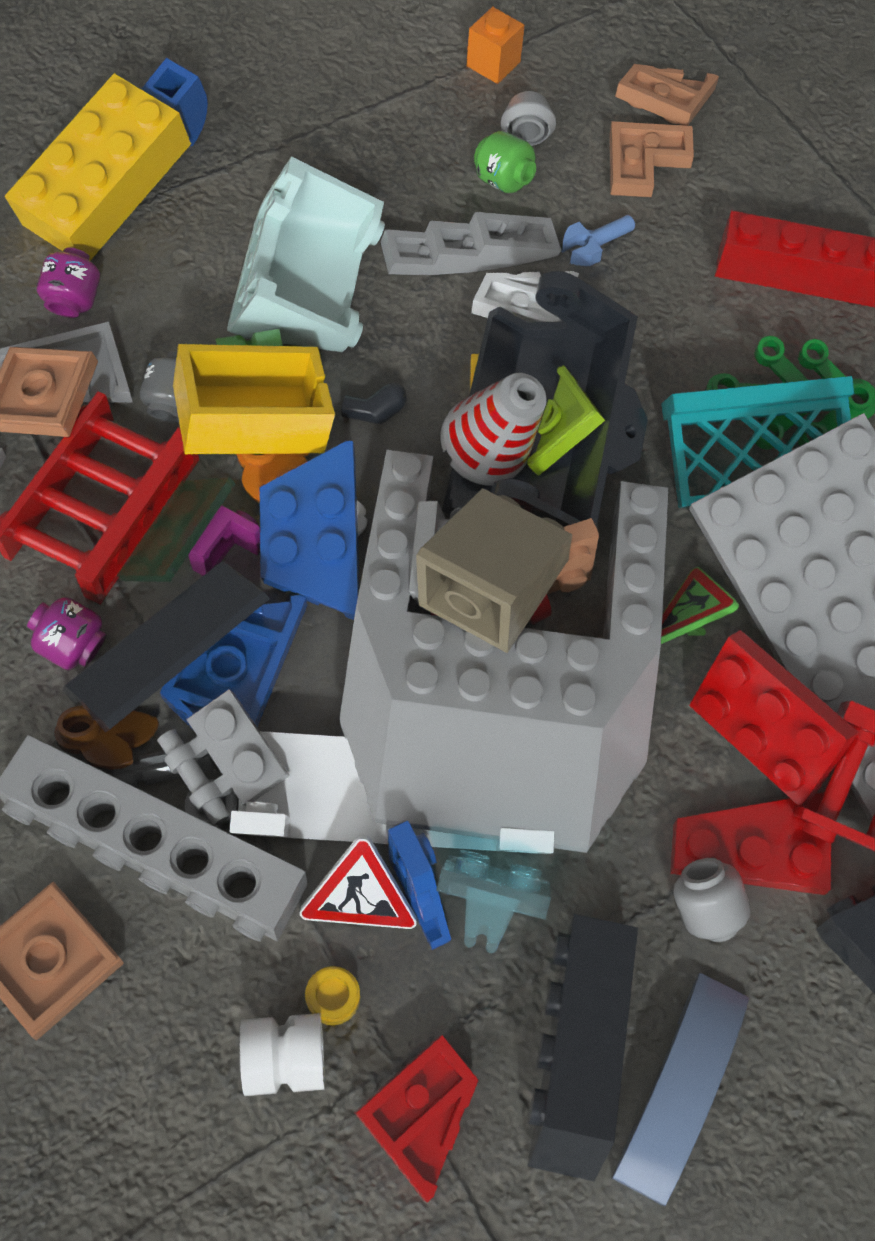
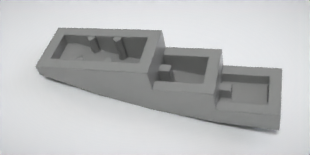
(482, 245)

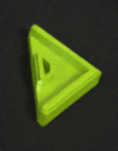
(564, 422)

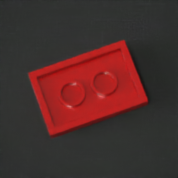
(772, 718)

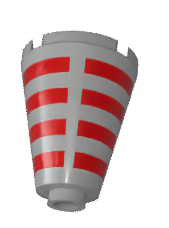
(494, 429)

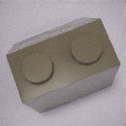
(491, 567)

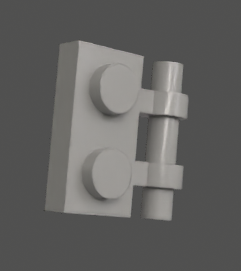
(237, 749)

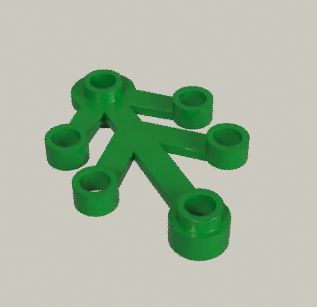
(789, 373)

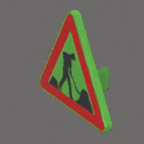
(695, 605)

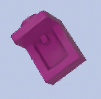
(219, 537)

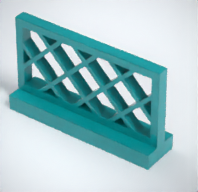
(745, 405)

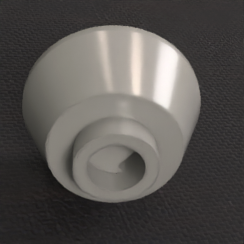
(529, 117)

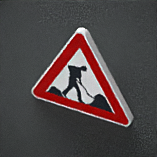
(360, 892)

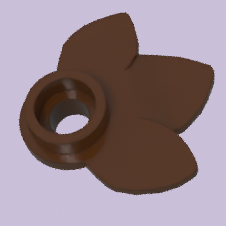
(81, 734)

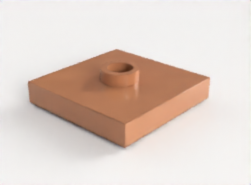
(43, 389)
(50, 960)

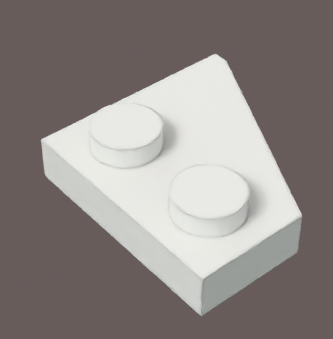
(514, 294)

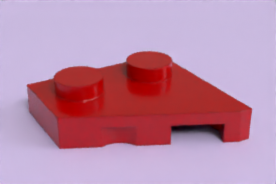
(420, 1113)

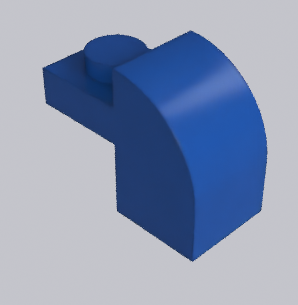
(183, 93)

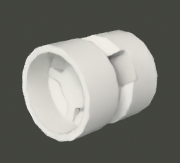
(282, 1054)

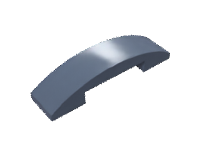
(682, 1090)

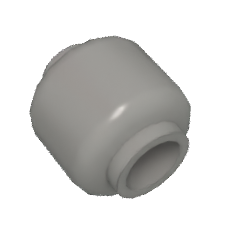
(712, 900)

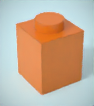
(495, 45)

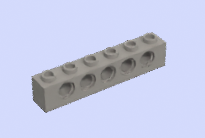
(42, 769)

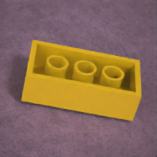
(99, 168)

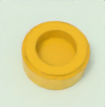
(333, 994)

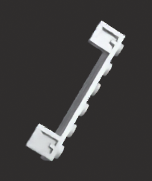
(330, 803)

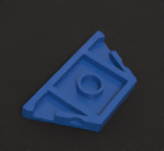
(313, 531)
(241, 661)

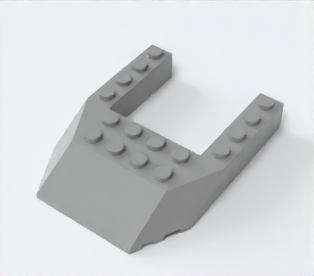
(490, 736)

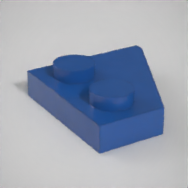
(412, 863)

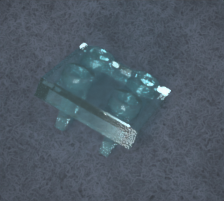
(493, 894)

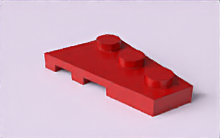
(760, 843)

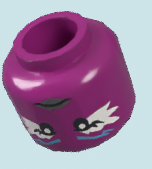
(68, 282)
(66, 633)

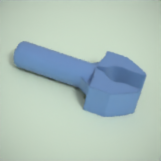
(593, 239)

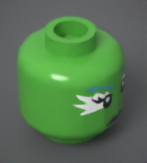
(505, 161)

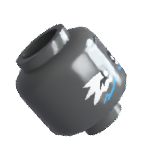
(158, 389)

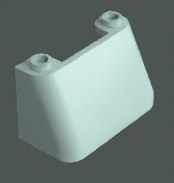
(306, 260)

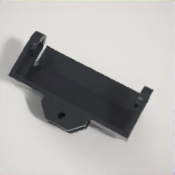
(596, 349)

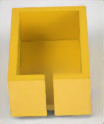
(252, 399)

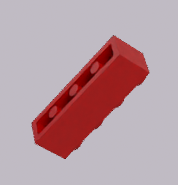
(798, 258)

